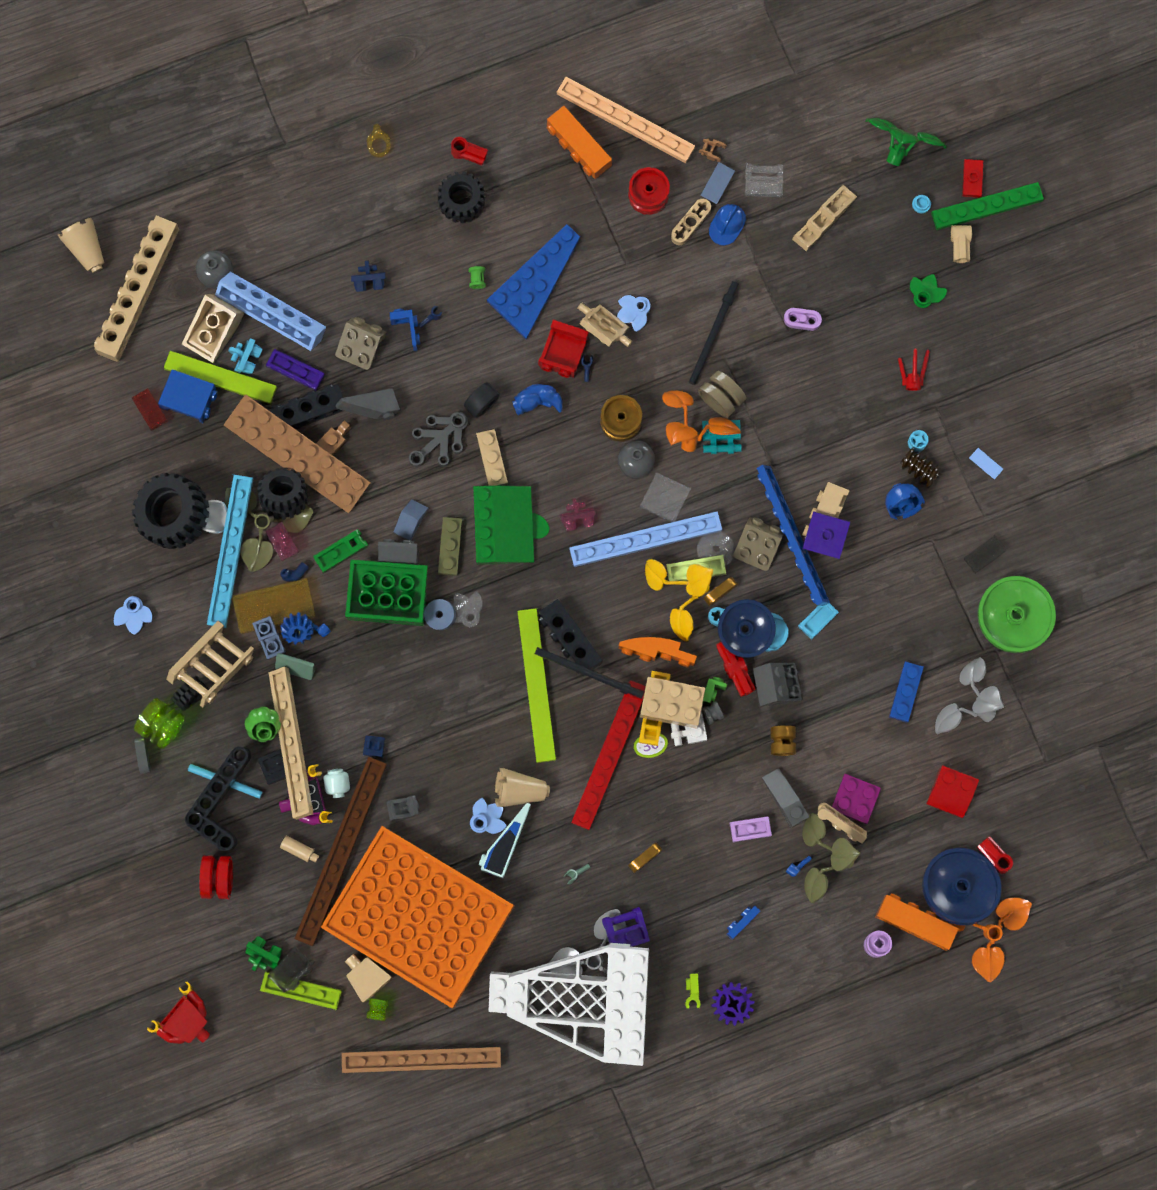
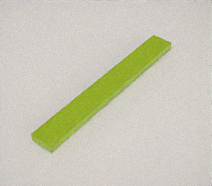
(536, 686)

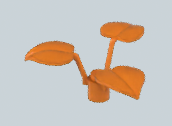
(680, 432)
(988, 960)

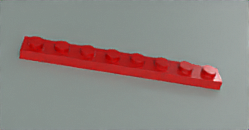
(608, 759)

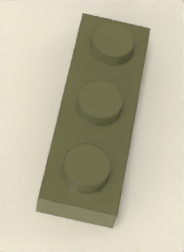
(450, 546)

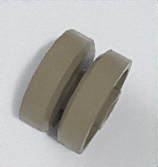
(722, 394)

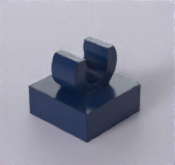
(374, 746)

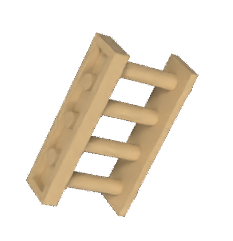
(203, 646)

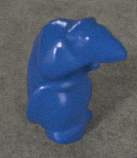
(537, 395)

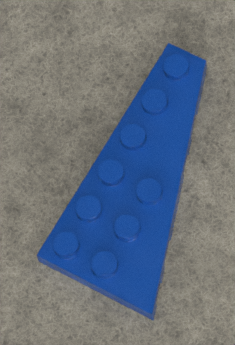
(530, 287)

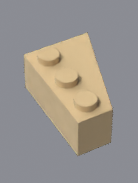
(830, 502)

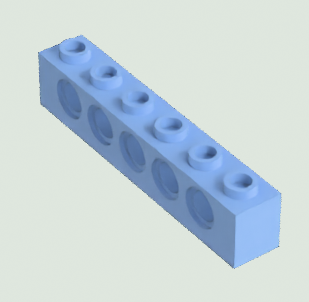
(270, 311)

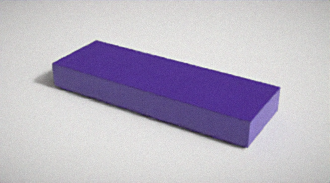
(295, 369)

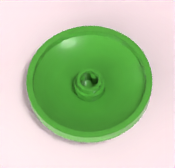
(1016, 614)

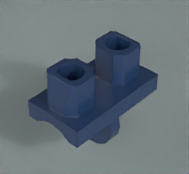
(359, 280)

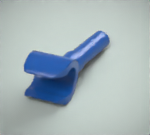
(323, 630)
(793, 869)

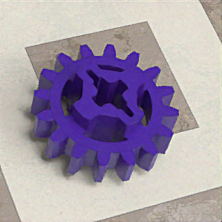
(721, 1009)

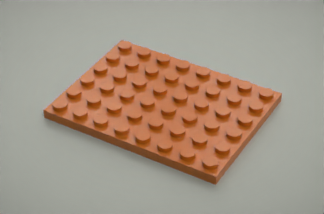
(417, 917)

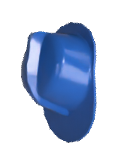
(727, 224)

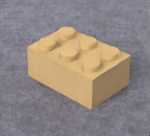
(672, 702)

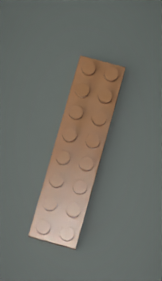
(297, 452)

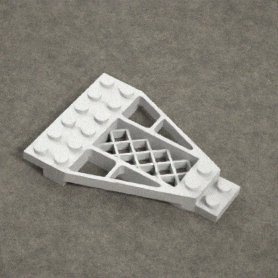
(624, 1006)

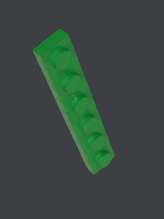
(987, 206)

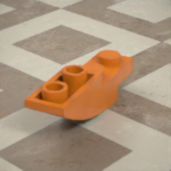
(649, 647)

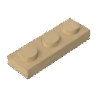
(492, 458)

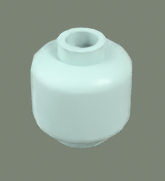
(336, 783)

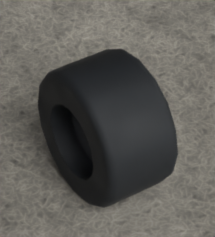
(481, 399)

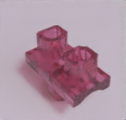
(569, 518)
(282, 541)

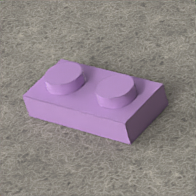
(750, 829)

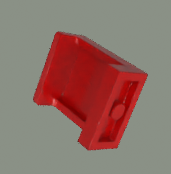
(563, 349)

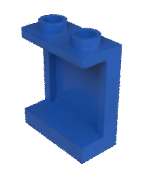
(188, 395)

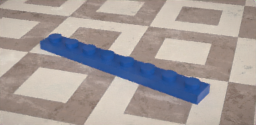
(795, 540)

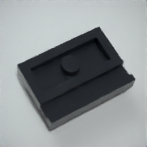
(272, 767)

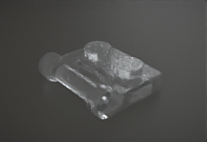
(763, 185)

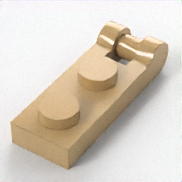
(840, 822)

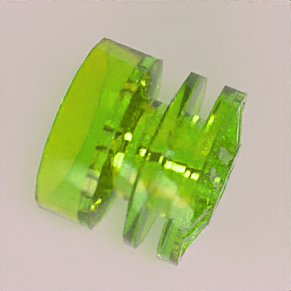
(156, 721)

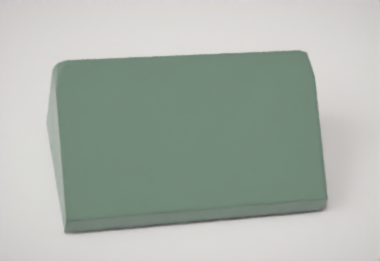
(296, 666)

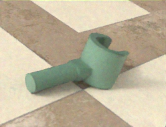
(574, 873)

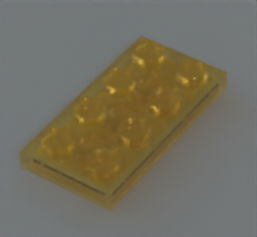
(273, 602)

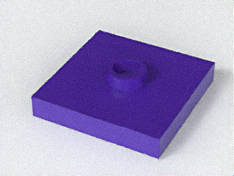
(826, 535)

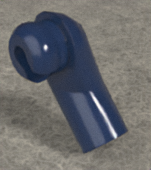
(294, 575)

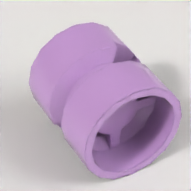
(877, 944)

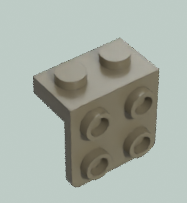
(359, 342)
(758, 543)

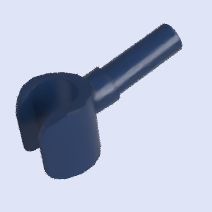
(432, 316)
(587, 367)

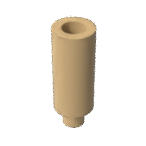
(298, 849)

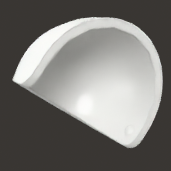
(217, 517)

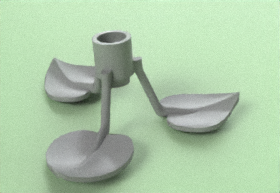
(985, 705)
(592, 962)

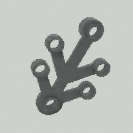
(440, 437)

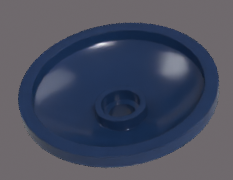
(759, 623)

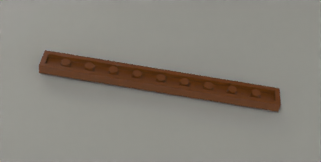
(340, 851)

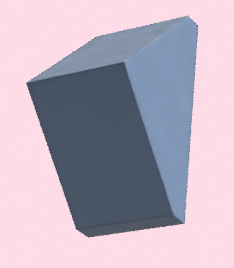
(410, 519)

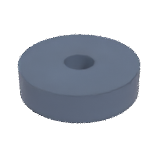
(446, 620)

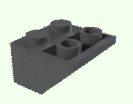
(394, 552)
(777, 684)

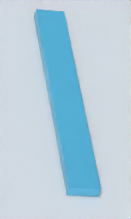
(230, 550)

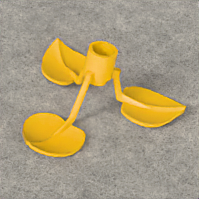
(697, 585)

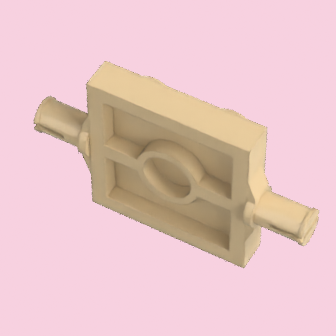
(604, 325)

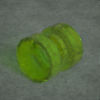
(377, 1009)

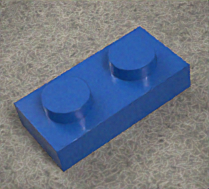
(748, 914)

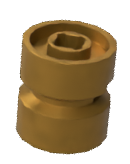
(780, 734)

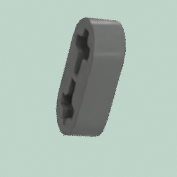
(142, 755)

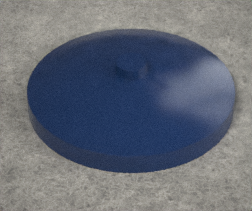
(961, 886)

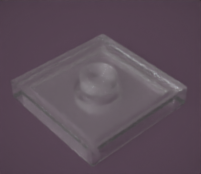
(665, 497)

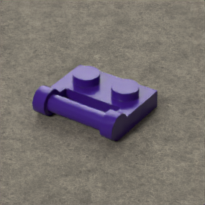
(630, 935)

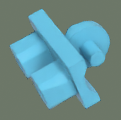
(249, 349)

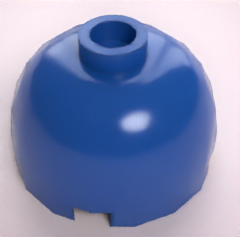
(903, 500)

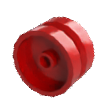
(648, 190)
(216, 877)

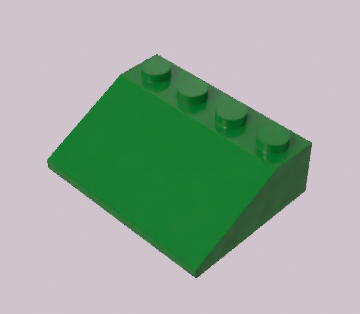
(503, 524)
(386, 592)

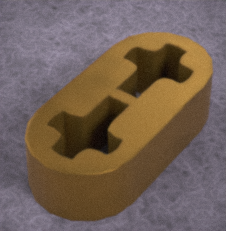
(720, 591)
(645, 857)

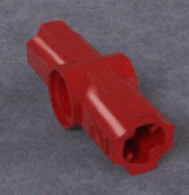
(736, 670)

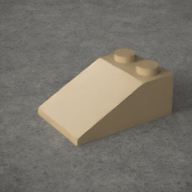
(212, 327)

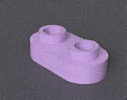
(802, 317)

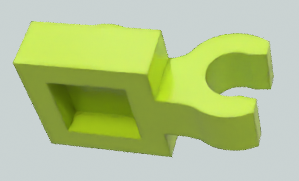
(692, 985)

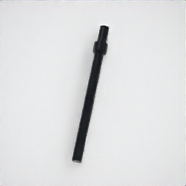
(727, 301)
(623, 687)

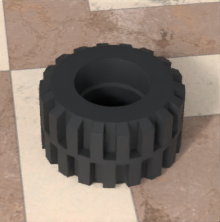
(457, 183)
(285, 505)

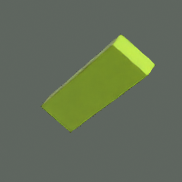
(305, 992)

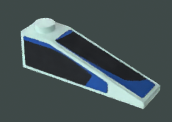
(500, 853)

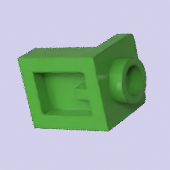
(710, 693)

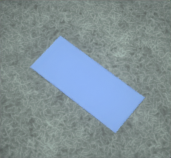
(986, 463)

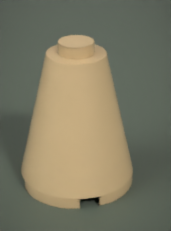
(84, 244)
(519, 788)

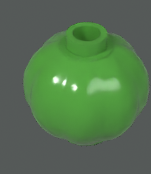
(262, 724)

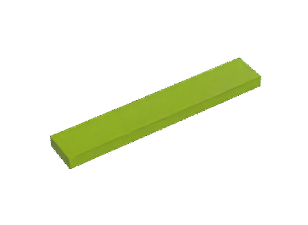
(221, 377)

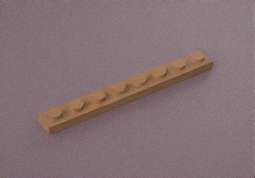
(421, 1060)

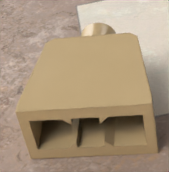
(366, 977)

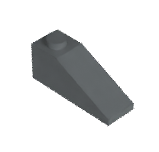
(372, 405)
(785, 798)

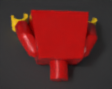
(184, 1020)

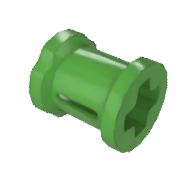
(477, 277)

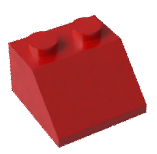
(952, 791)

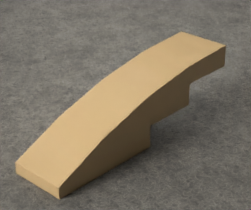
(824, 217)

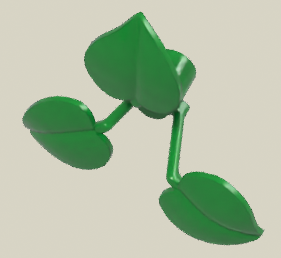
(898, 151)

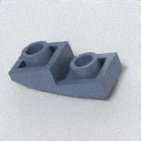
(717, 183)
(269, 637)

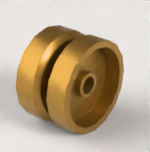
(618, 407)

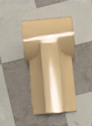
(961, 240)

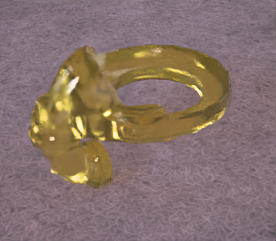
(378, 133)

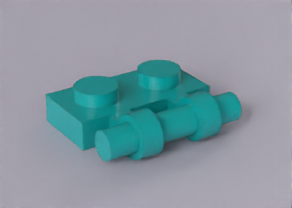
(713, 448)

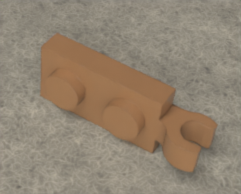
(334, 438)

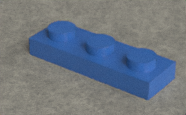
(906, 692)

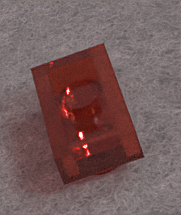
(149, 409)

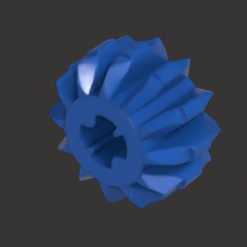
(297, 628)

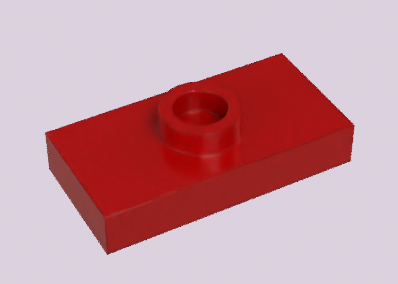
(972, 178)

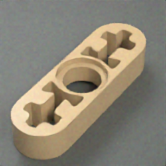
(695, 208)

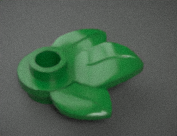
(928, 289)

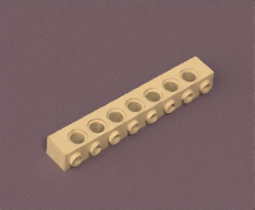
(114, 349)

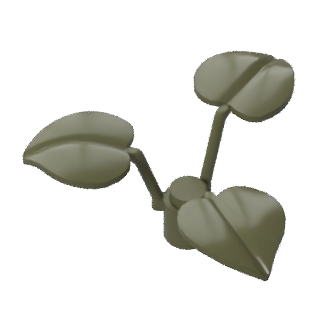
(256, 552)
(842, 857)

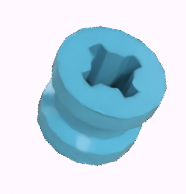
(919, 437)

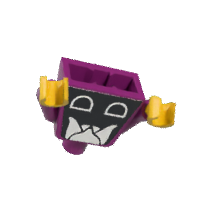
(319, 811)

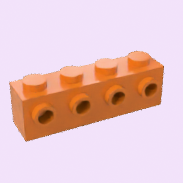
(578, 142)
(916, 922)

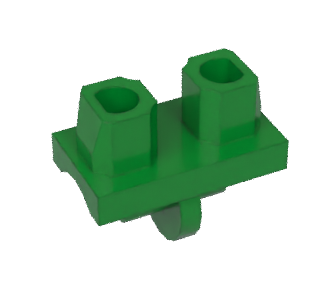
(261, 957)

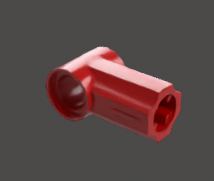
(470, 152)
(994, 853)

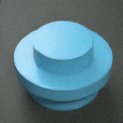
(921, 204)

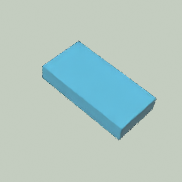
(817, 620)

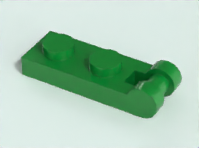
(340, 551)

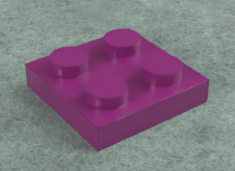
(856, 798)

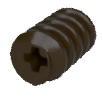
(920, 467)

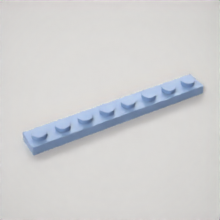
(645, 539)

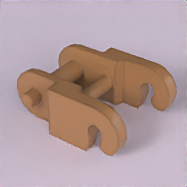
(714, 143)

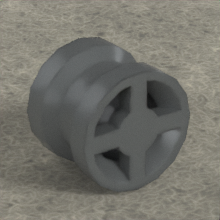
(712, 713)

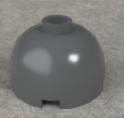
(212, 268)
(636, 459)

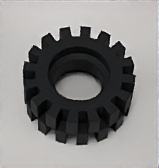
(187, 695)

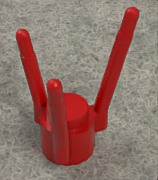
(913, 381)

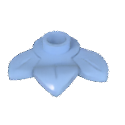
(631, 313)
(132, 617)
(489, 815)

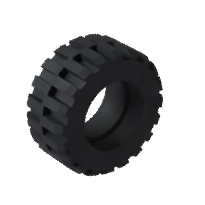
(153, 497)

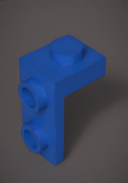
(401, 316)

